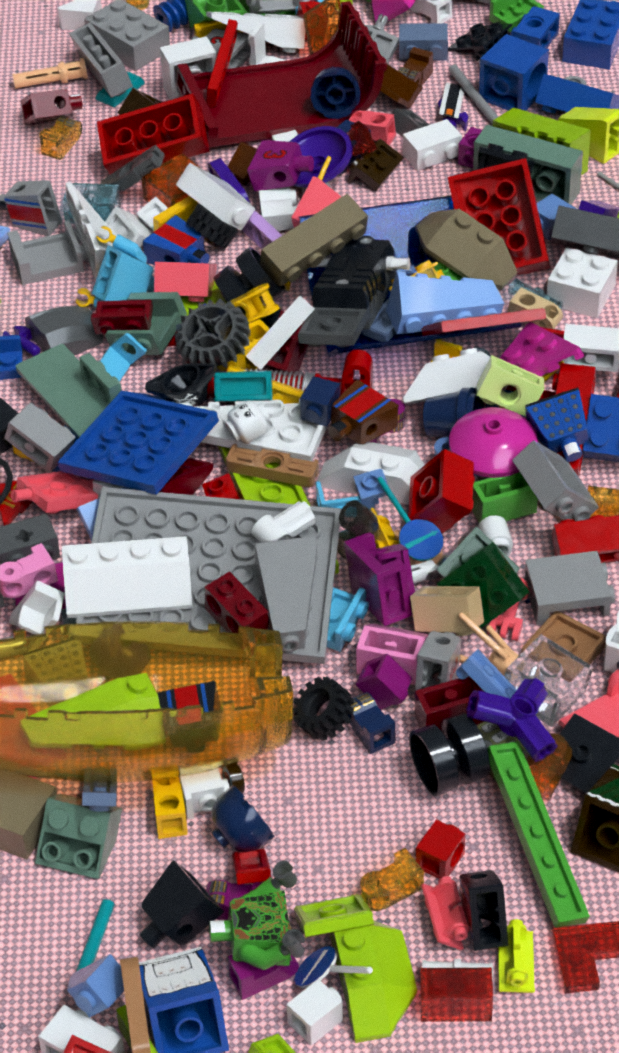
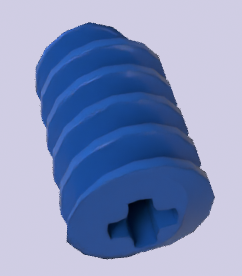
(171, 13)

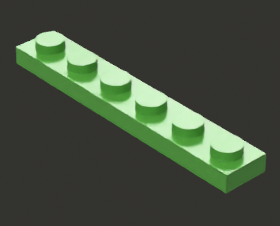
(537, 835)

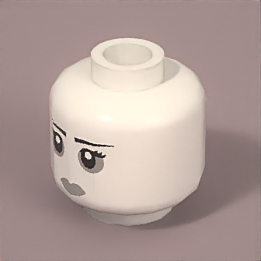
(247, 421)

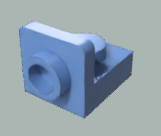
(369, 488)

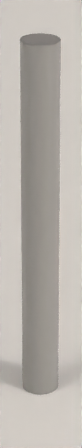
(473, 93)

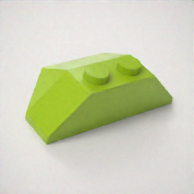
(378, 998)

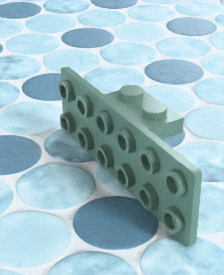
(70, 387)

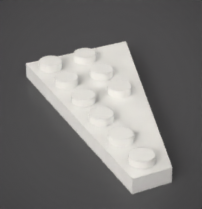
(284, 434)

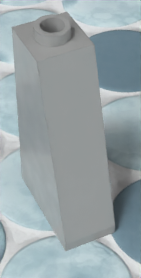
(286, 586)

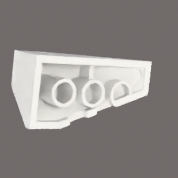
(280, 29)
(89, 226)

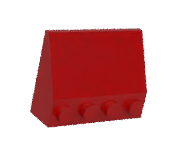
(506, 204)

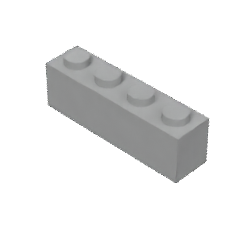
(101, 60)

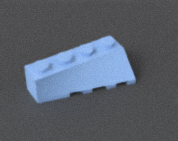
(427, 300)

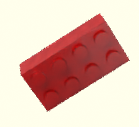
(172, 126)

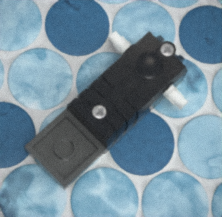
(350, 292)

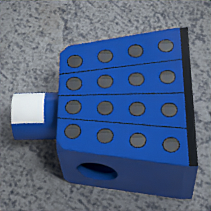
(560, 423)

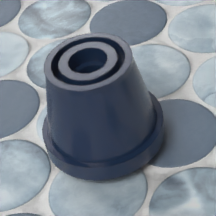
(444, 411)

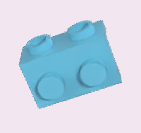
(344, 615)

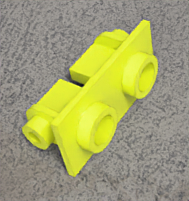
(517, 960)

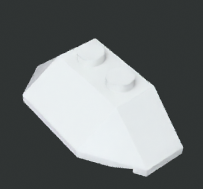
(447, 375)
(396, 462)

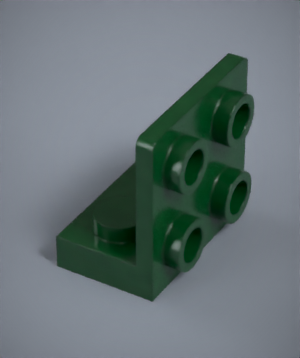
(497, 581)

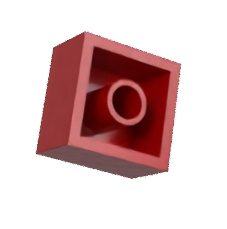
(442, 490)

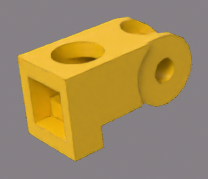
(169, 808)

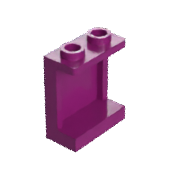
(384, 584)

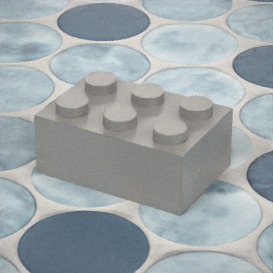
(130, 33)

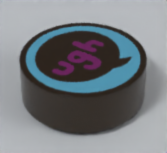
(234, 776)

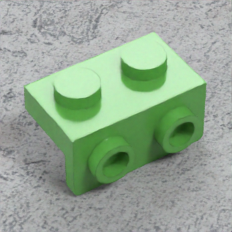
(510, 11)

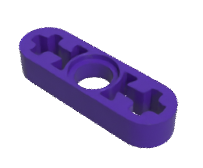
(220, 170)

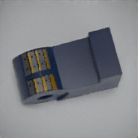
(370, 721)

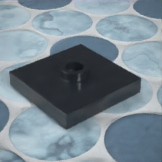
(592, 753)

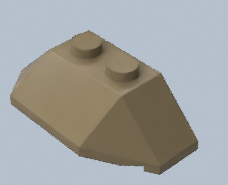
(466, 246)

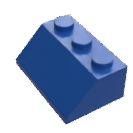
(565, 95)

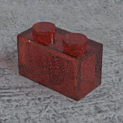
(456, 994)

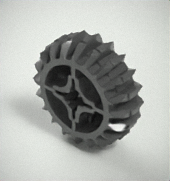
(213, 334)

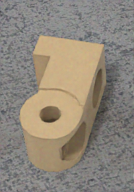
(527, 300)

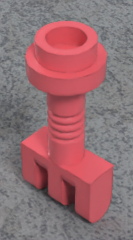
(508, 620)

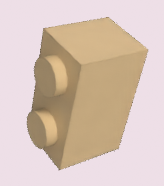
(439, 608)

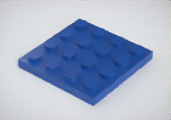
(138, 442)

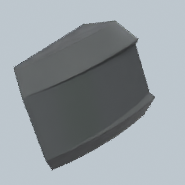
(64, 326)

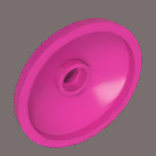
(491, 440)

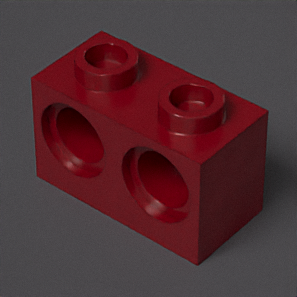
(234, 605)

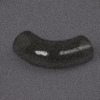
(356, 521)

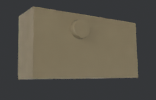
(22, 812)

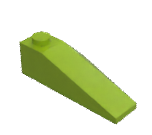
(123, 693)

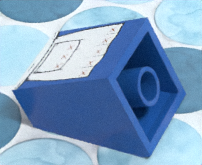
(183, 1004)

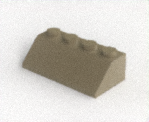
(313, 240)

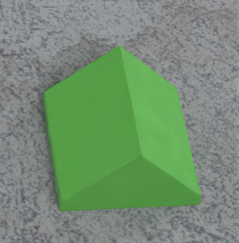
(198, 8)

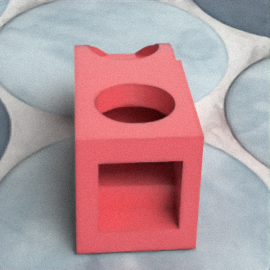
(381, 124)

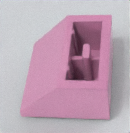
(398, 643)

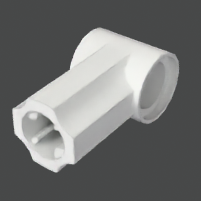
(285, 524)

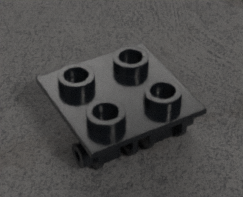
(481, 38)

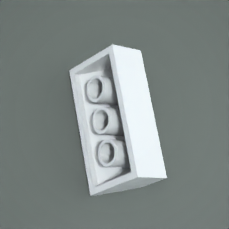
(126, 577)

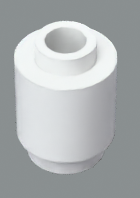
(497, 531)

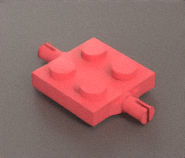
(54, 491)

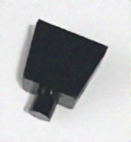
(178, 907)

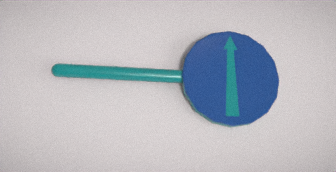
(419, 536)

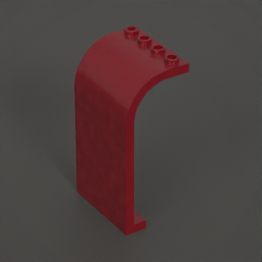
(276, 95)

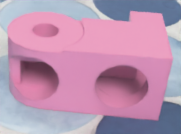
(20, 576)

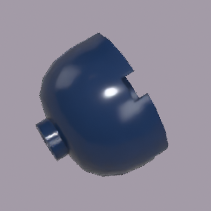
(335, 92)
(238, 822)

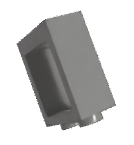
(555, 483)

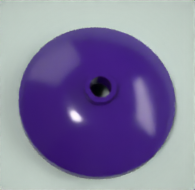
(319, 144)

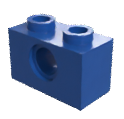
(538, 27)

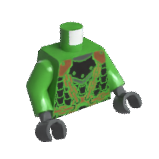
(260, 924)

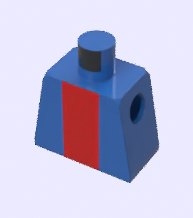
(175, 243)

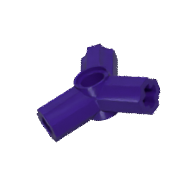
(516, 716)

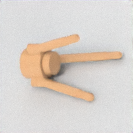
(502, 654)

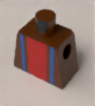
(362, 414)

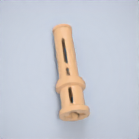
(62, 72)

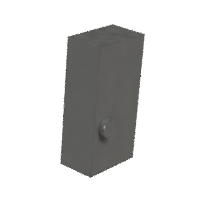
(586, 231)

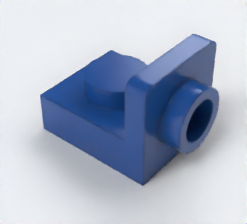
(10, 355)

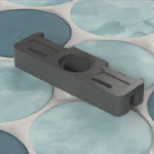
(136, 169)

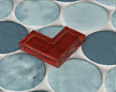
(579, 948)

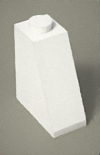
(216, 196)

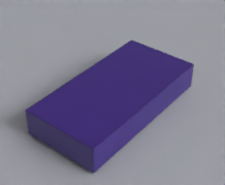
(599, 207)

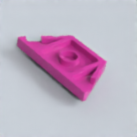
(539, 350)

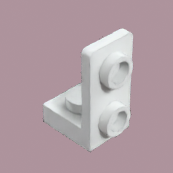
(257, 44)

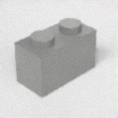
(39, 436)

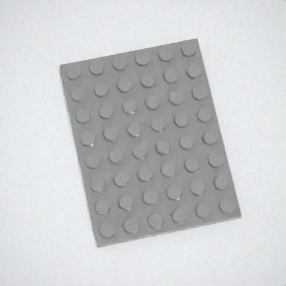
(217, 543)

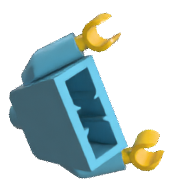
(121, 272)

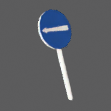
(320, 964)

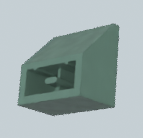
(77, 837)

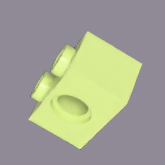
(500, 374)

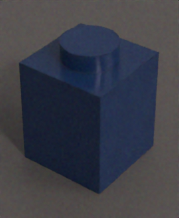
(318, 400)

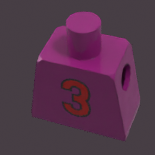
(278, 165)

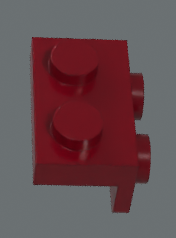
(122, 315)

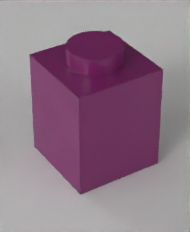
(384, 681)

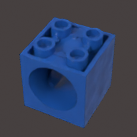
(512, 73)

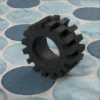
(211, 226)
(332, 717)

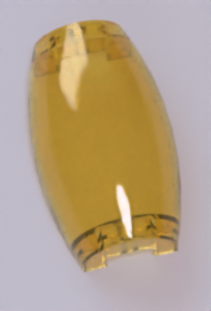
(148, 742)

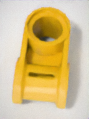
(253, 305)

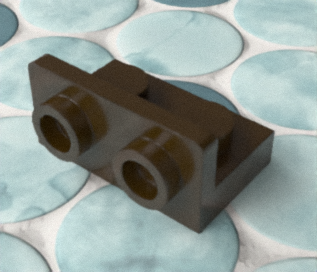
(376, 165)

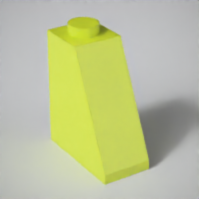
(603, 127)

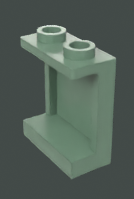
(165, 316)

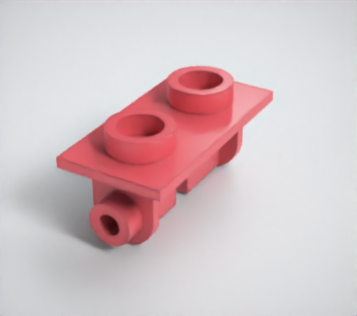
(448, 924)

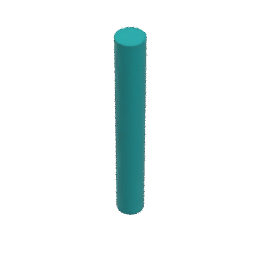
(96, 934)

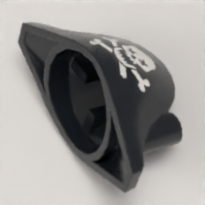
(183, 383)

